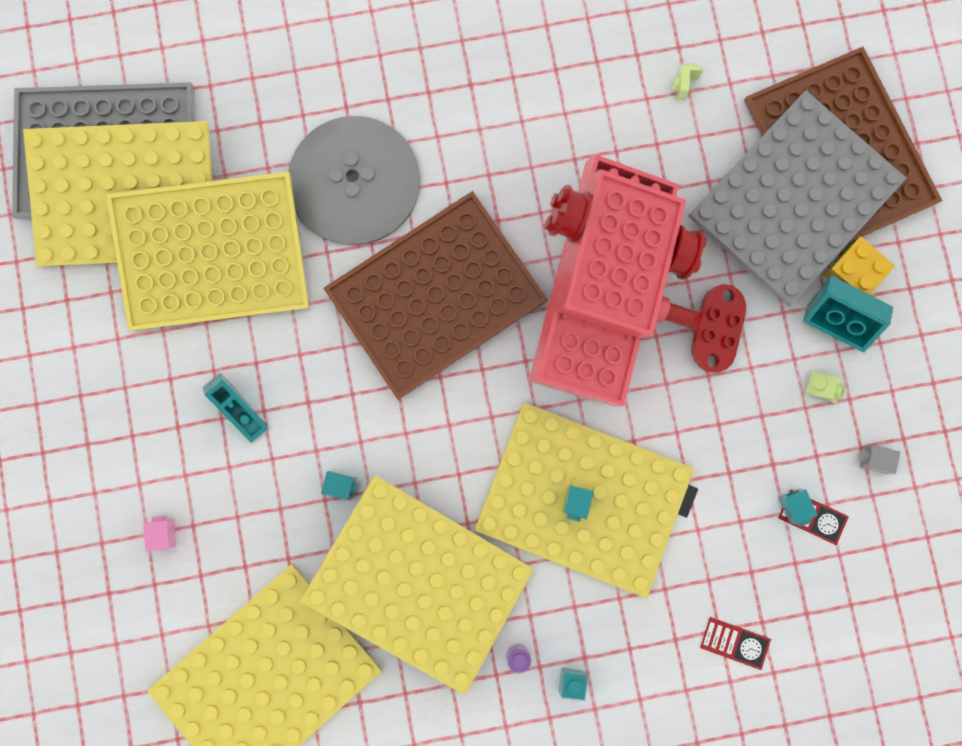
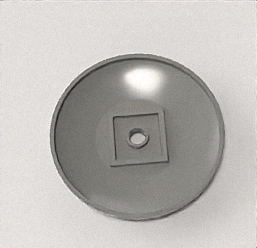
(359, 209)

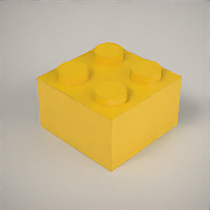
(860, 266)

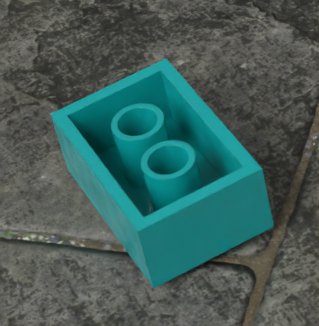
(848, 314)

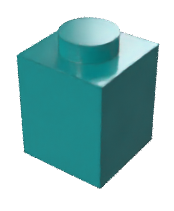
(339, 485)
(577, 503)
(798, 507)
(573, 684)

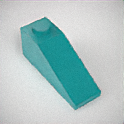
(234, 407)

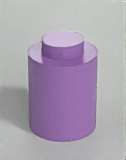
(518, 658)

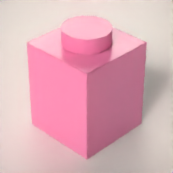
(159, 534)

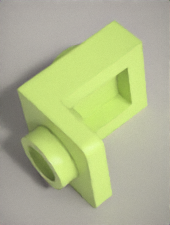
(682, 81)
(825, 386)

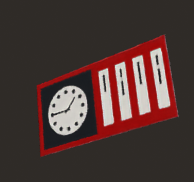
(827, 525)
(735, 643)

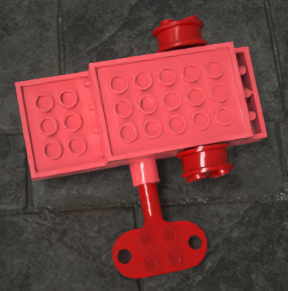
(612, 280)

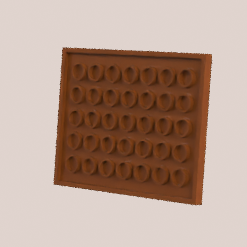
(858, 98)
(435, 295)

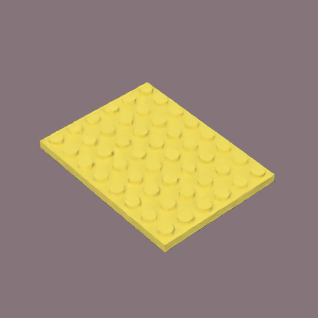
(79, 165)
(208, 250)
(629, 511)
(417, 585)
(266, 673)

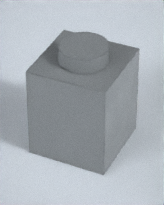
(879, 459)

